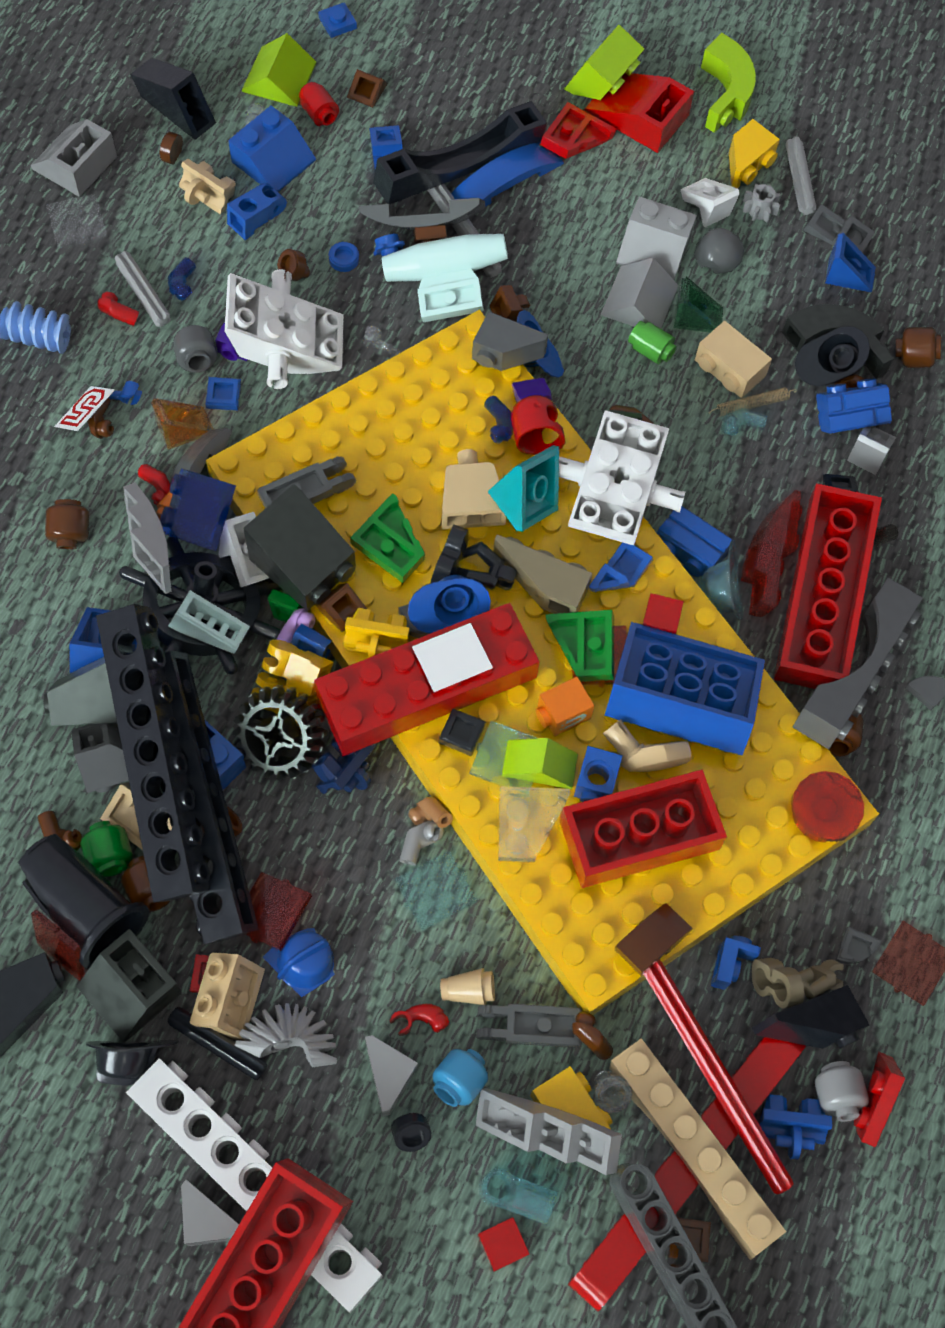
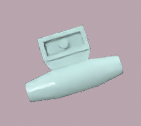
(446, 272)

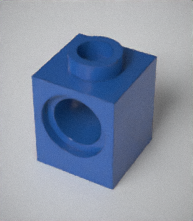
(597, 762)

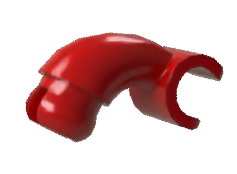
(427, 1013)

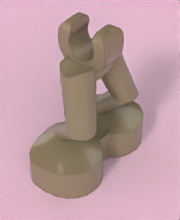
(789, 985)

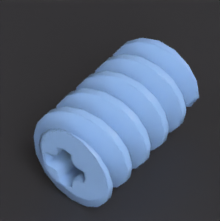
(35, 328)

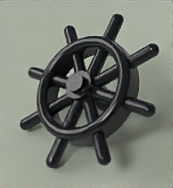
(203, 575)

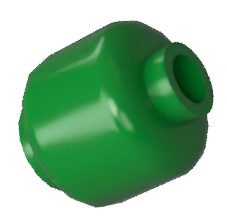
(107, 848)

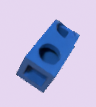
(254, 209)

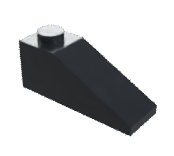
(818, 1022)

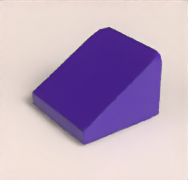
(531, 387)

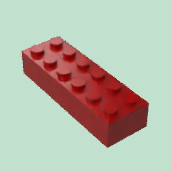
(828, 587)
(394, 695)
(270, 1252)

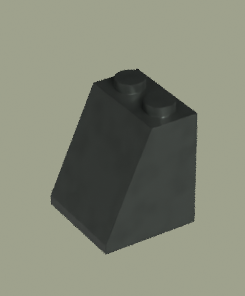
(299, 548)

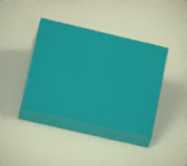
(529, 489)

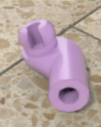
(298, 616)

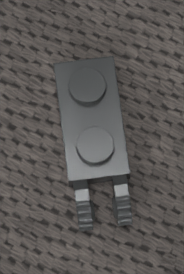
(311, 482)
(531, 1025)

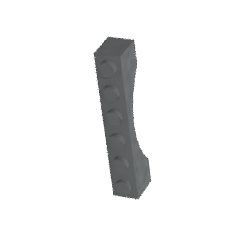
(832, 703)

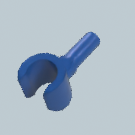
(129, 390)

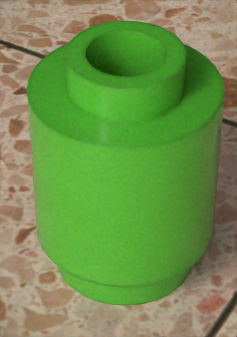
(652, 342)

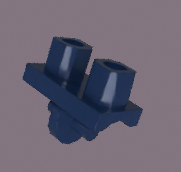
(344, 772)

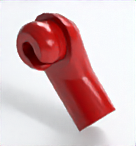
(108, 305)
(157, 479)

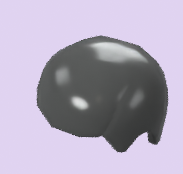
(719, 251)

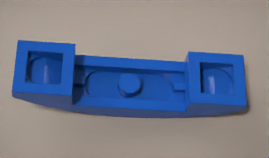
(507, 171)

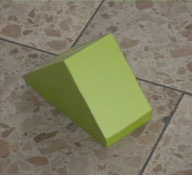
(540, 762)

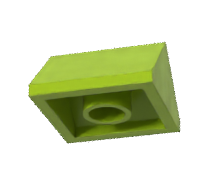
(280, 71)

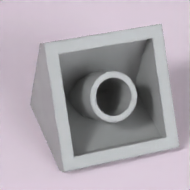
(641, 293)

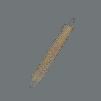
(744, 399)

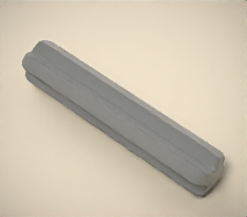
(800, 176)
(142, 289)

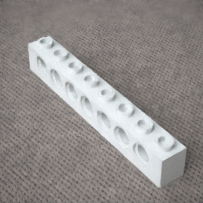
(151, 1093)

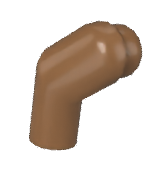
(430, 810)

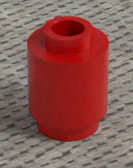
(318, 104)

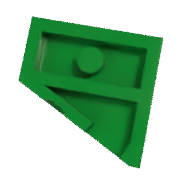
(390, 540)

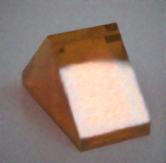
(180, 422)

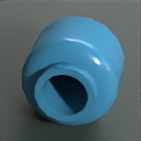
(460, 1077)

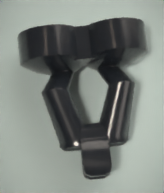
(456, 550)

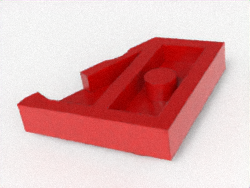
(575, 132)
(882, 1094)

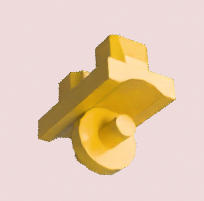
(373, 636)

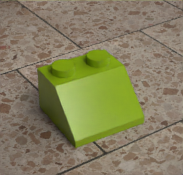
(606, 66)

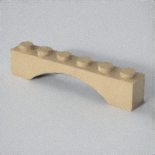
(717, 1174)

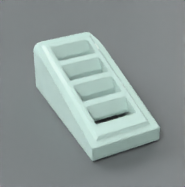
(204, 632)

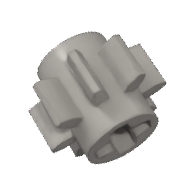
(761, 202)

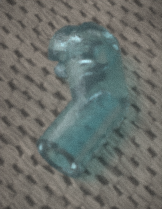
(742, 417)

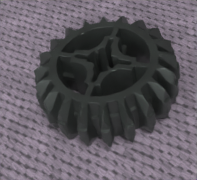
(256, 730)

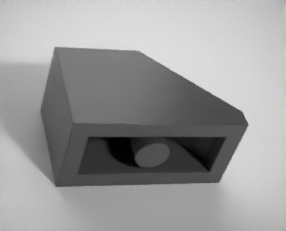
(507, 343)

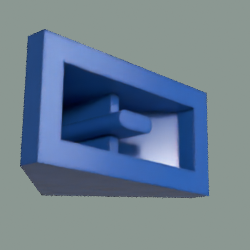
(849, 266)

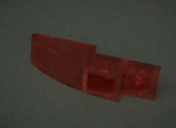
(770, 545)

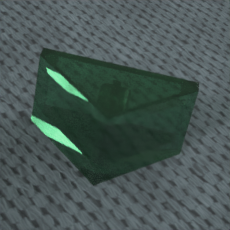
(696, 309)

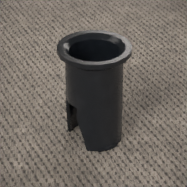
(78, 897)

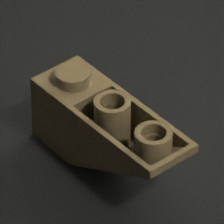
(549, 581)

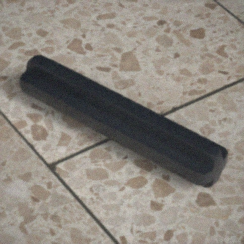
(218, 1044)

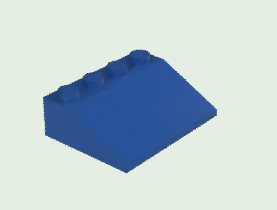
(686, 688)

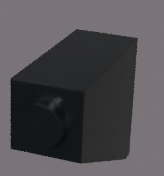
(175, 95)
(26, 994)

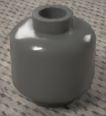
(195, 348)

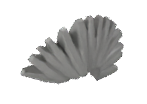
(288, 1032)

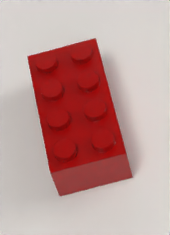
(642, 828)

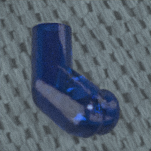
(177, 279)
(502, 414)

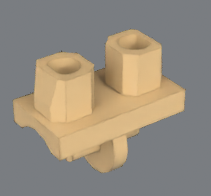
(202, 185)

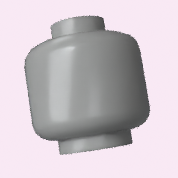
(841, 1090)

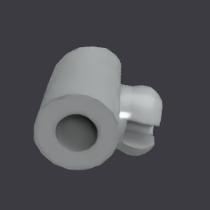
(418, 838)

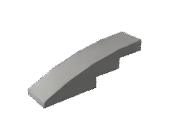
(147, 536)
(548, 1129)

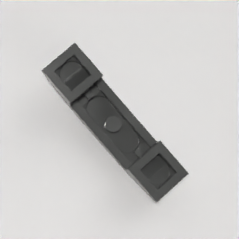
(458, 211)

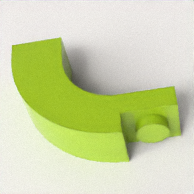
(736, 72)

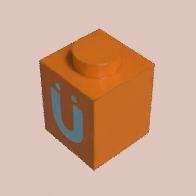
(564, 706)

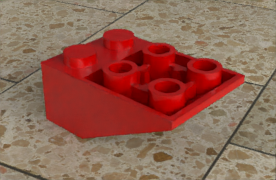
(645, 108)

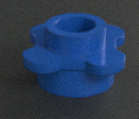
(388, 244)

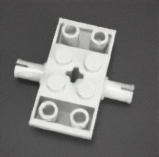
(282, 329)
(619, 478)

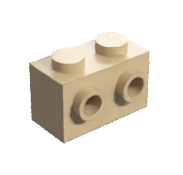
(732, 359)

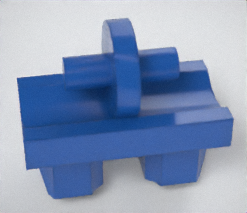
(794, 1129)

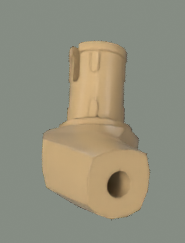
(646, 757)

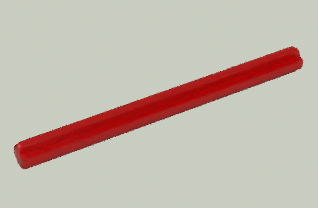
(719, 1079)

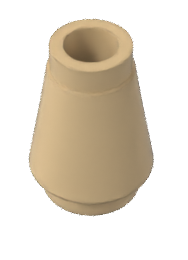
(469, 987)

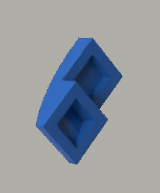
(384, 141)

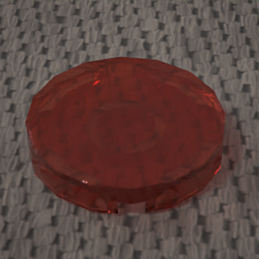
(827, 807)

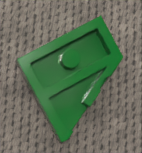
(586, 642)

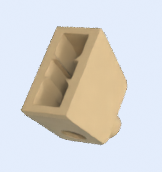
(467, 495)

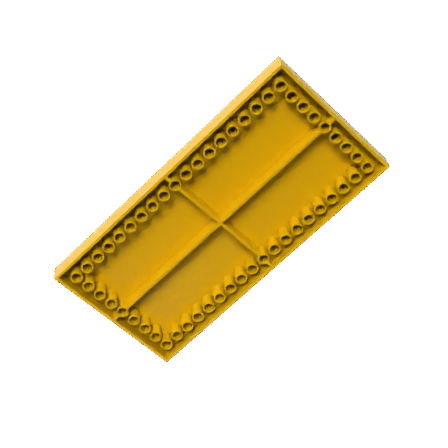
(398, 436)

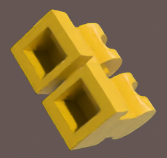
(296, 666)

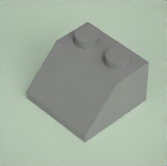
(657, 233)

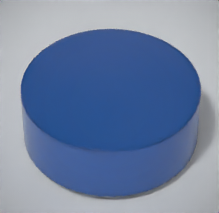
(343, 256)

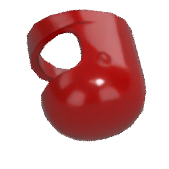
(528, 421)

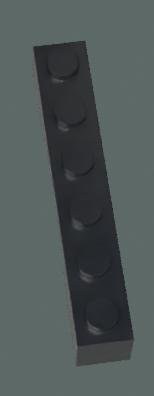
(413, 172)

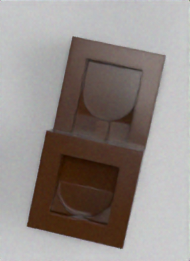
(653, 939)

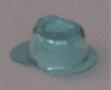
(722, 584)

